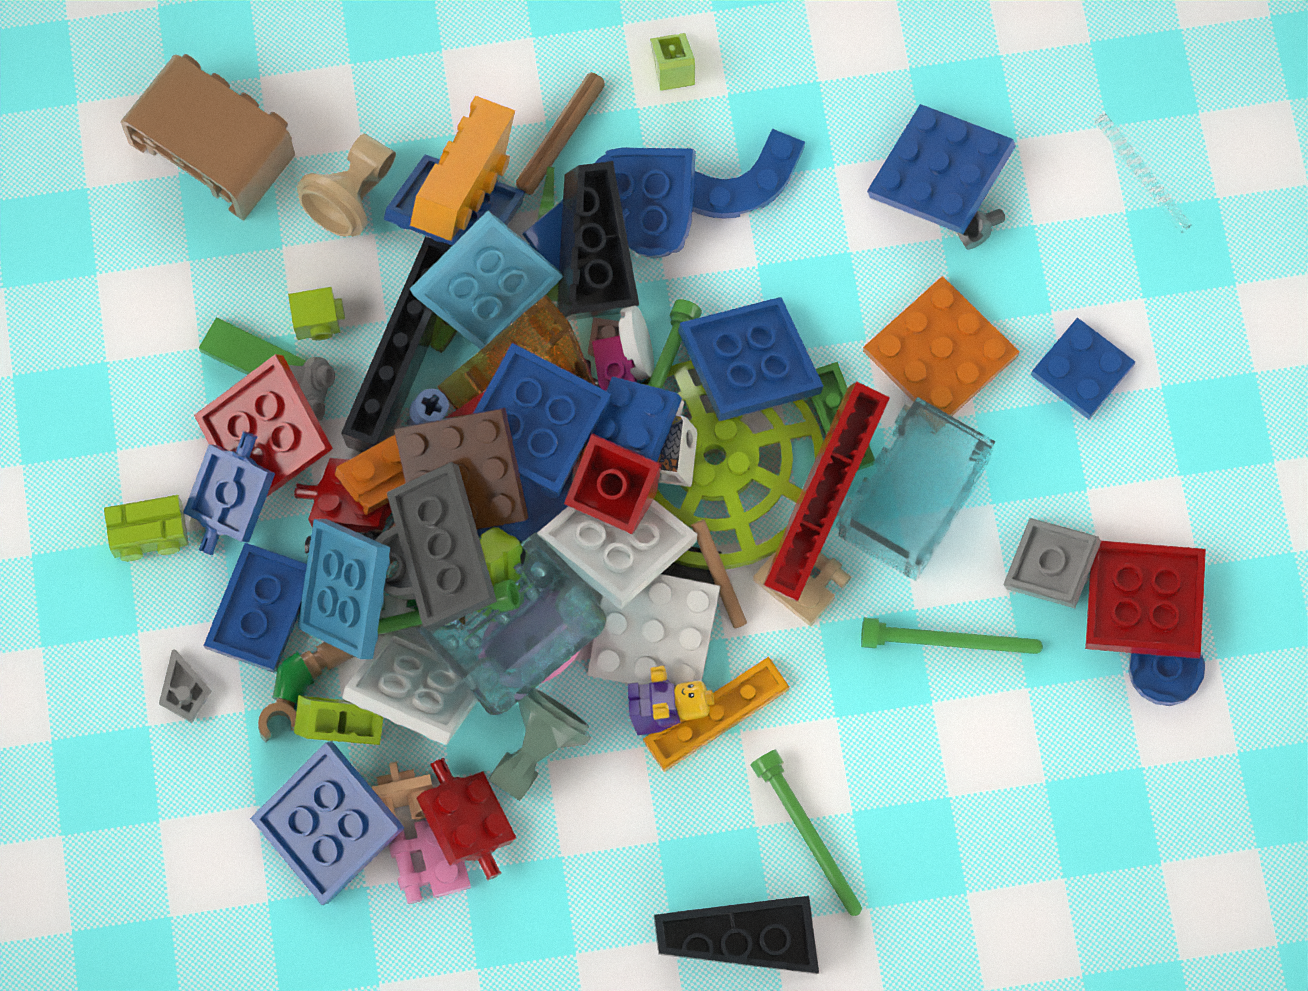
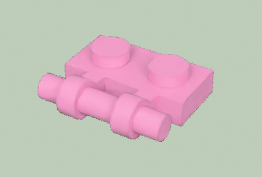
(438, 873)

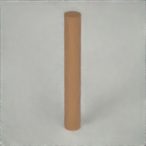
(719, 574)

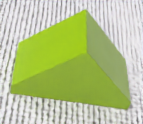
(673, 61)

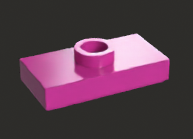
(611, 361)

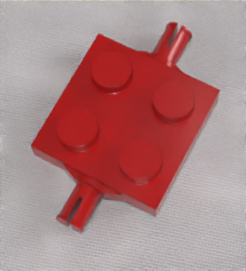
(337, 505)
(466, 818)

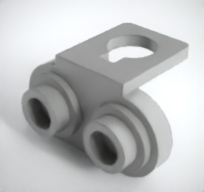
(314, 380)

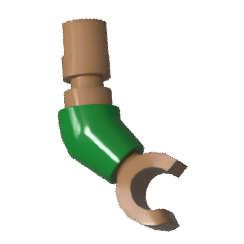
(294, 678)

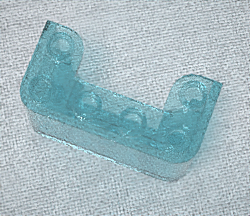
(915, 489)
(513, 651)

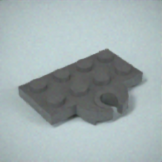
(436, 549)

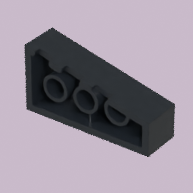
(594, 246)
(751, 934)

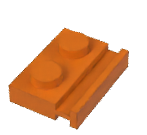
(373, 474)

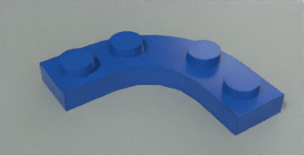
(754, 188)

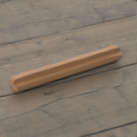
(560, 133)

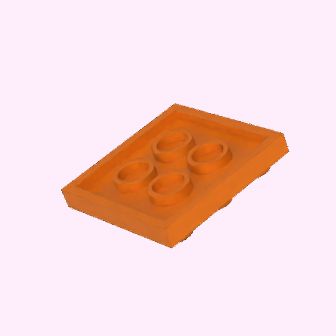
(941, 349)

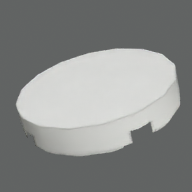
(636, 342)

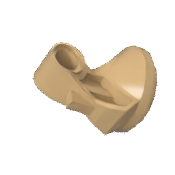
(337, 198)

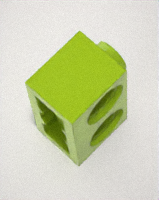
(336, 721)

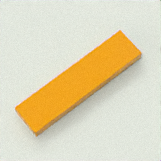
(731, 706)

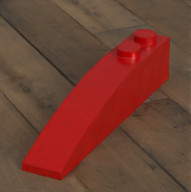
(825, 489)

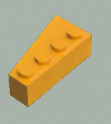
(465, 170)

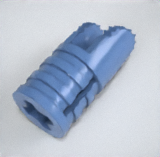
(429, 404)

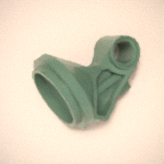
(547, 728)

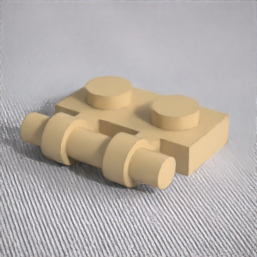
(815, 596)

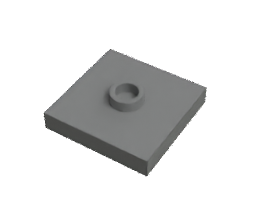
(1052, 563)

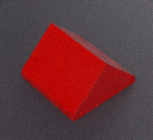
(614, 484)

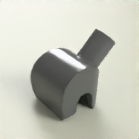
(980, 228)

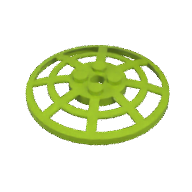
(736, 472)

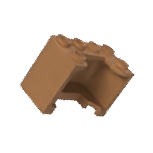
(210, 133)

